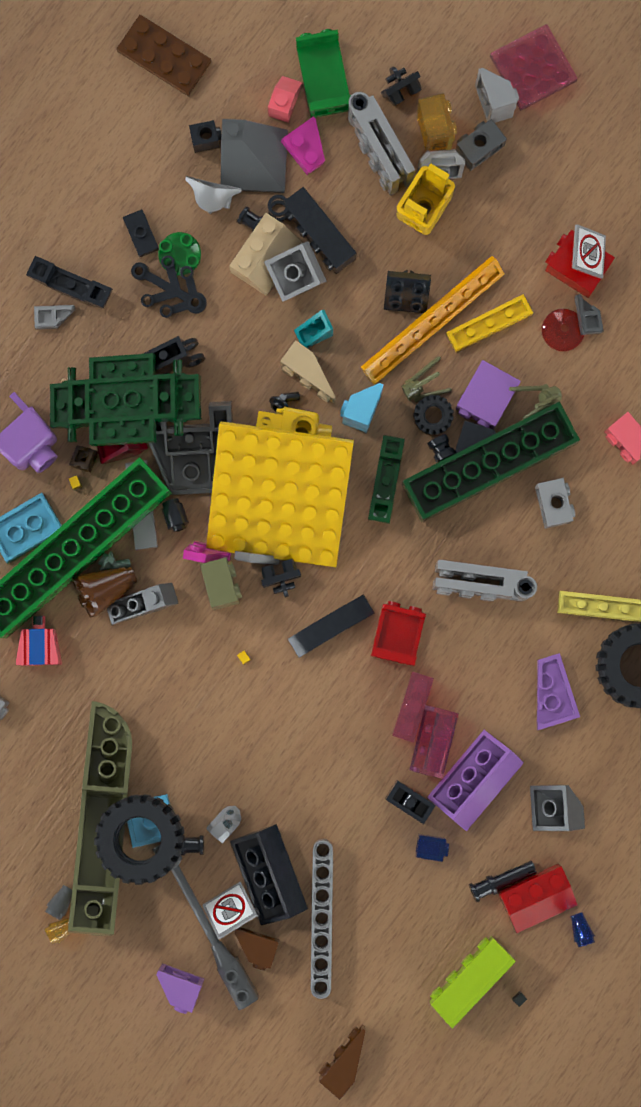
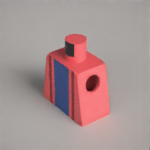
(38, 645)

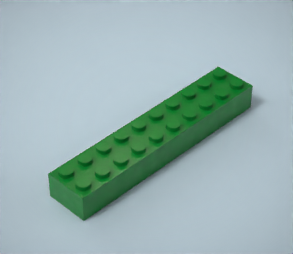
(78, 544)

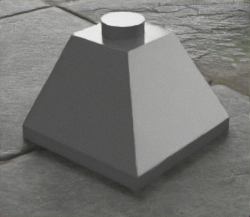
(556, 808)

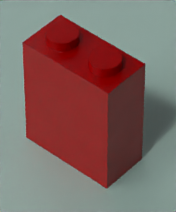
(561, 267)

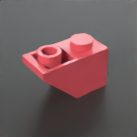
(627, 437)

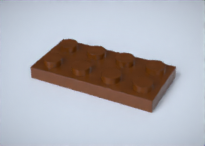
(164, 55)

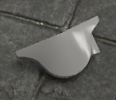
(211, 195)

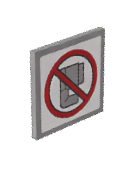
(589, 251)
(229, 910)

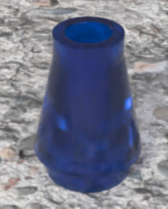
(582, 931)

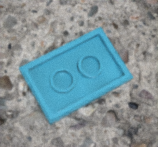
(26, 527)

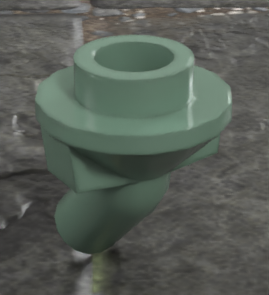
(108, 562)

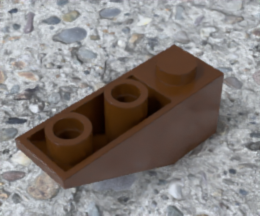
(342, 1071)

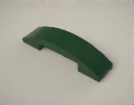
(386, 479)

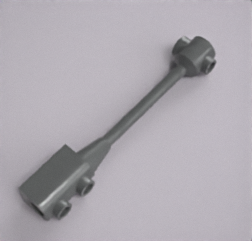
(228, 967)

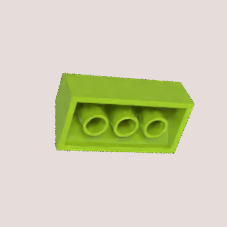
(471, 981)

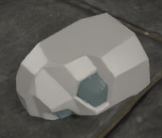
(225, 823)

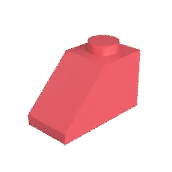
(284, 99)

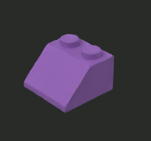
(180, 987)

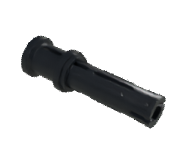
(492, 884)

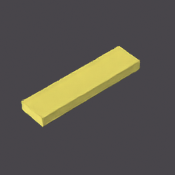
(599, 606)

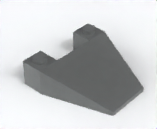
(189, 459)

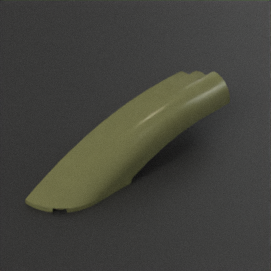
(104, 784)

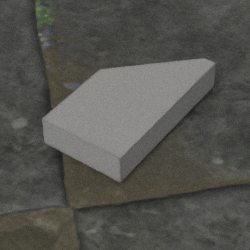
(51, 316)
(255, 558)

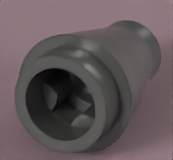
(59, 903)

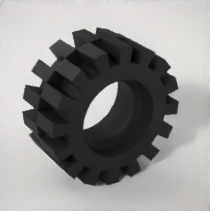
(443, 405)

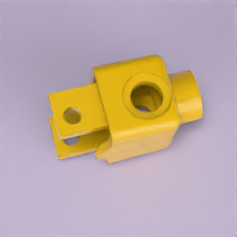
(429, 187)
(292, 419)

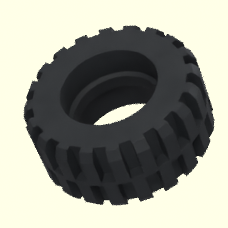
(609, 665)
(108, 839)

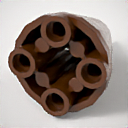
(103, 588)

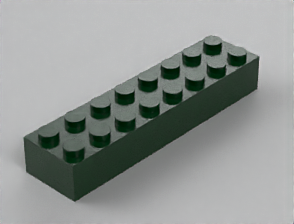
(490, 462)

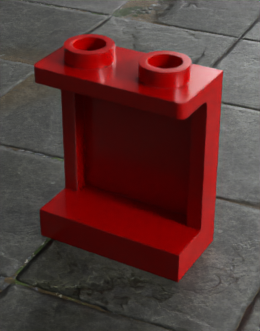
(398, 633)

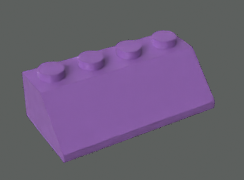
(475, 780)

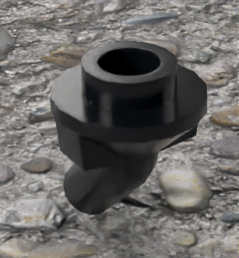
(281, 401)

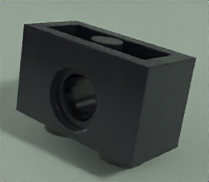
(410, 802)

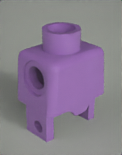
(28, 440)

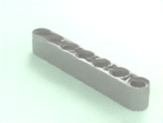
(325, 928)

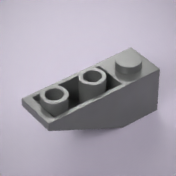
(142, 603)

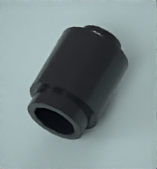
(174, 515)

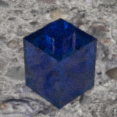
(431, 847)

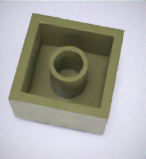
(220, 584)

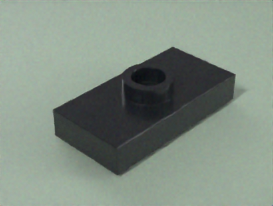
(140, 233)

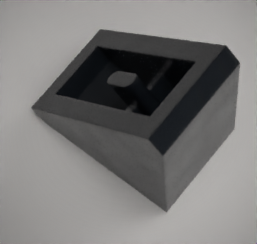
(472, 434)

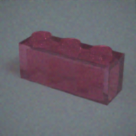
(412, 706)
(434, 741)

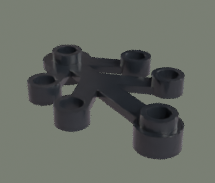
(171, 289)

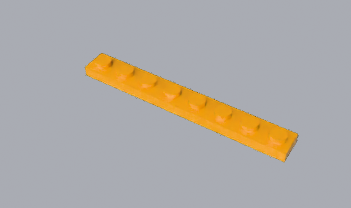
(432, 320)

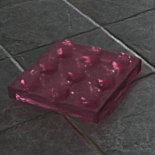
(534, 66)

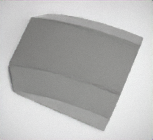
(446, 160)

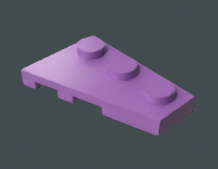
(554, 693)

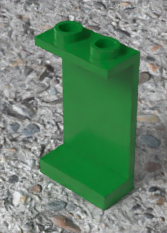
(323, 73)

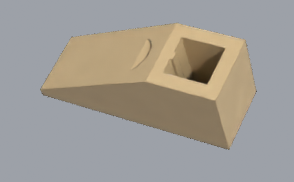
(304, 365)

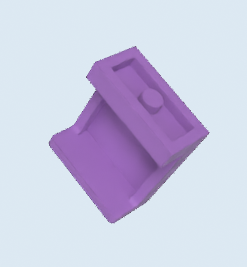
(487, 395)

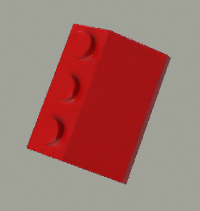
(538, 898)

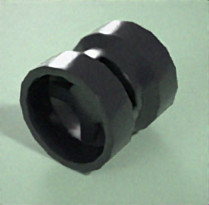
(441, 448)

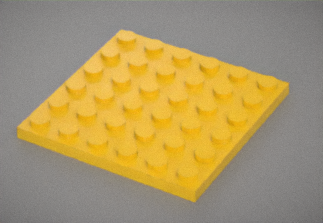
(279, 493)

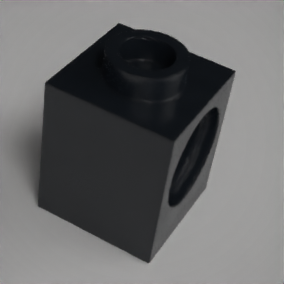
(198, 130)

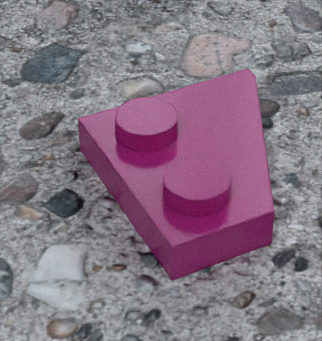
(305, 146)
(199, 553)

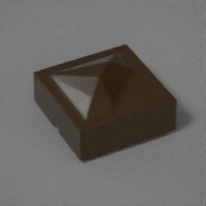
(83, 458)

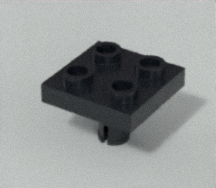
(407, 291)

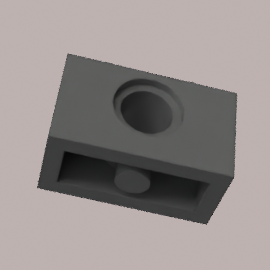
(475, 155)

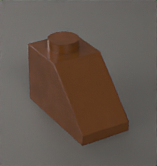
(257, 947)

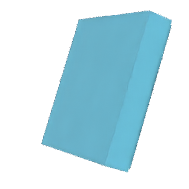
(143, 830)

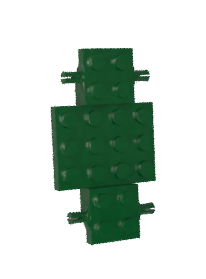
(124, 400)

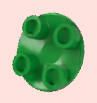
(183, 249)

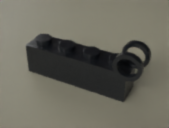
(316, 227)
(175, 350)

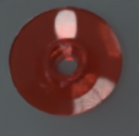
(555, 336)

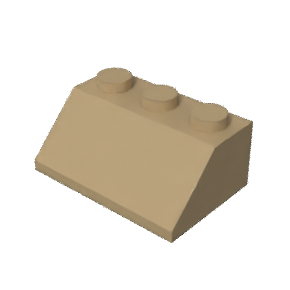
(264, 243)

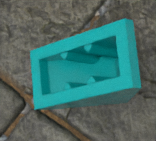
(314, 330)

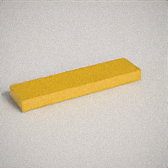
(489, 323)

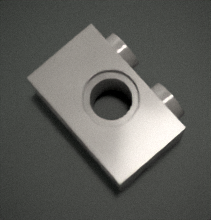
(552, 516)

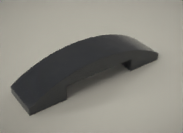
(69, 283)
(331, 625)

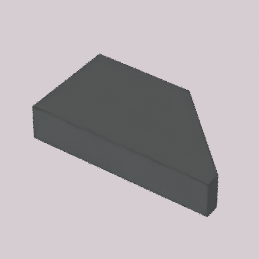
(588, 317)

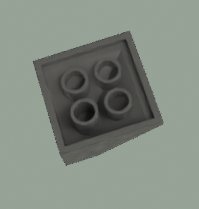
(253, 156)

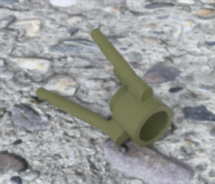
(413, 387)
(547, 396)

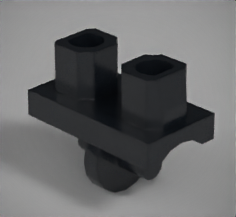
(410, 82)
(290, 573)

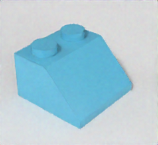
(361, 407)

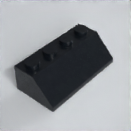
(269, 875)

